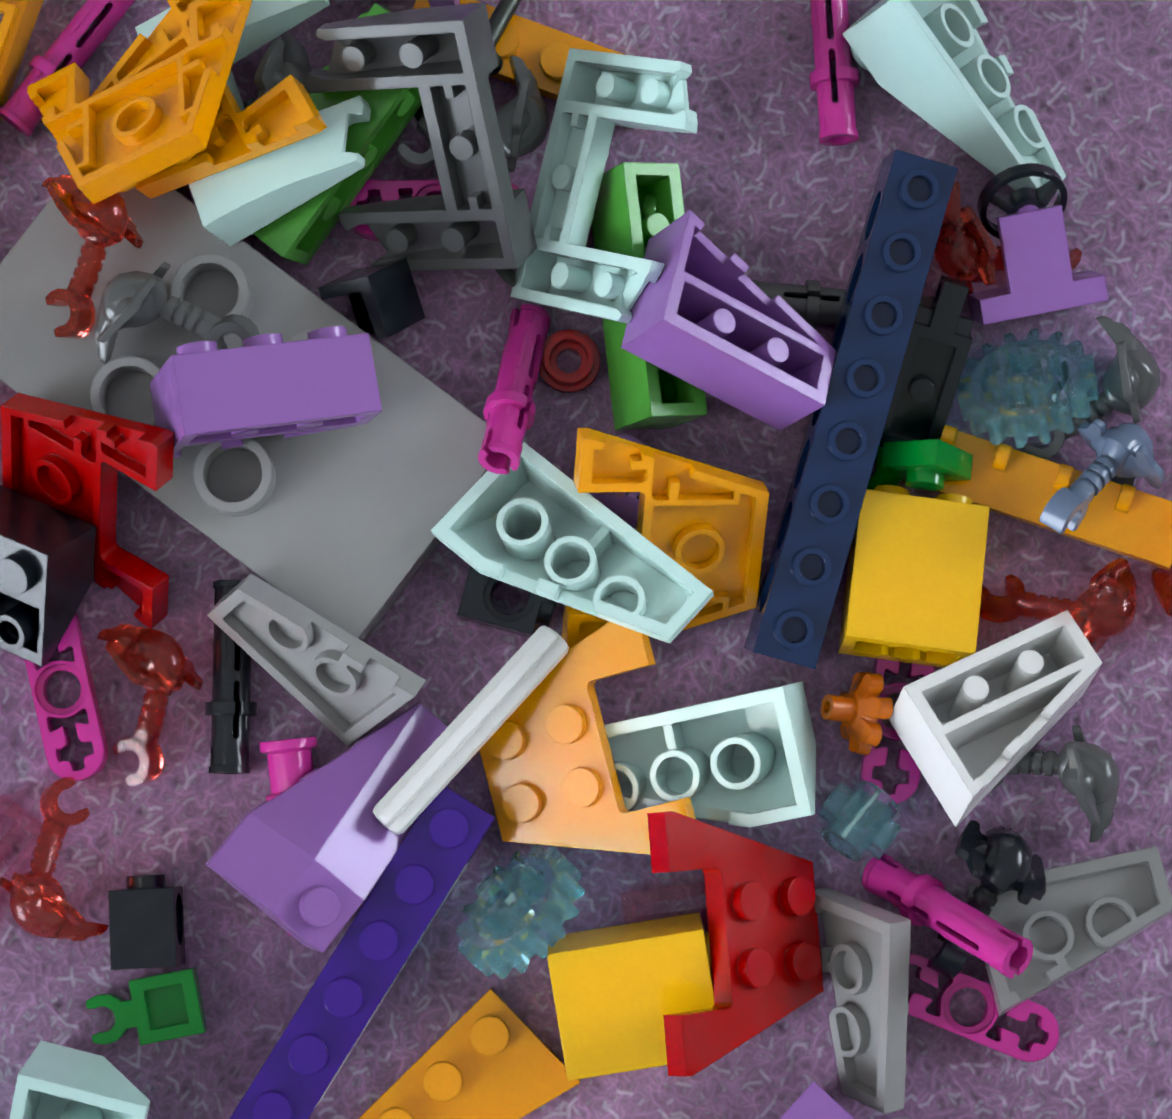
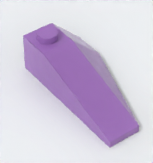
(318, 844)

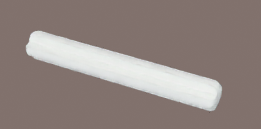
(470, 730)

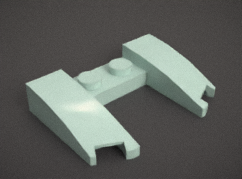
(593, 98)
(269, 186)

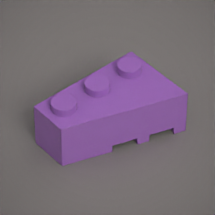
(266, 388)

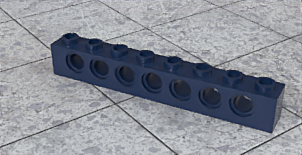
(848, 430)

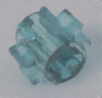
(859, 820)

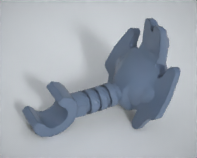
(1121, 456)

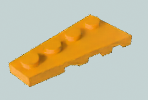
(478, 1070)

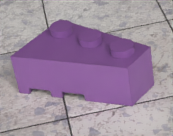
(725, 332)

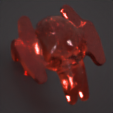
(100, 227)
(966, 248)
(1099, 611)
(160, 667)
(37, 897)

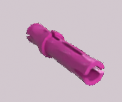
(20, 109)
(836, 119)
(511, 405)
(929, 904)

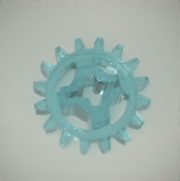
(1027, 388)
(520, 911)

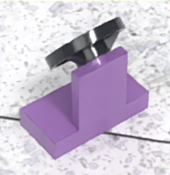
(1032, 251)

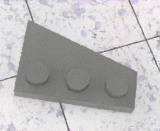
(316, 661)
(1079, 918)
(870, 976)

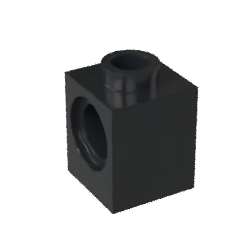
(478, 607)
(146, 924)

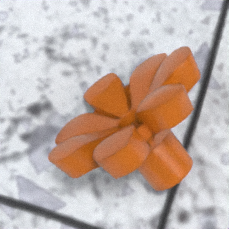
(859, 711)

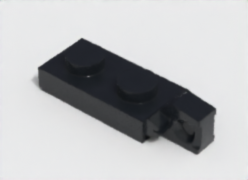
(931, 366)

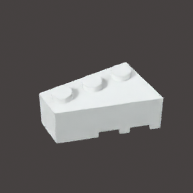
(991, 709)

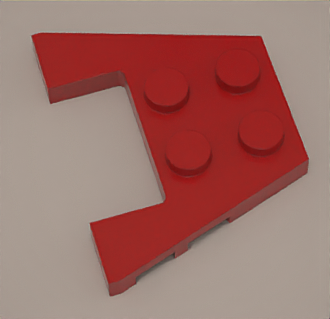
(72, 463)
(758, 936)

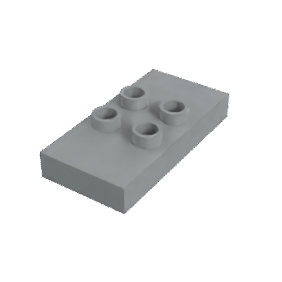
(316, 515)

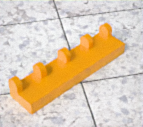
(1023, 484)

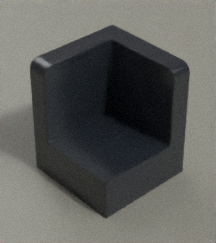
(380, 297)

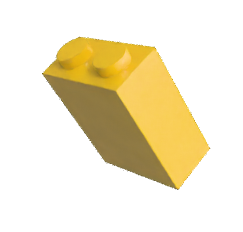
(914, 578)
(618, 986)

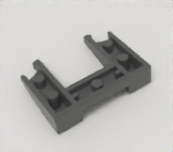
(449, 58)

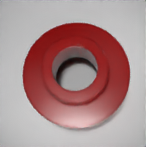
(581, 345)

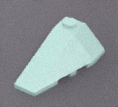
(570, 549)

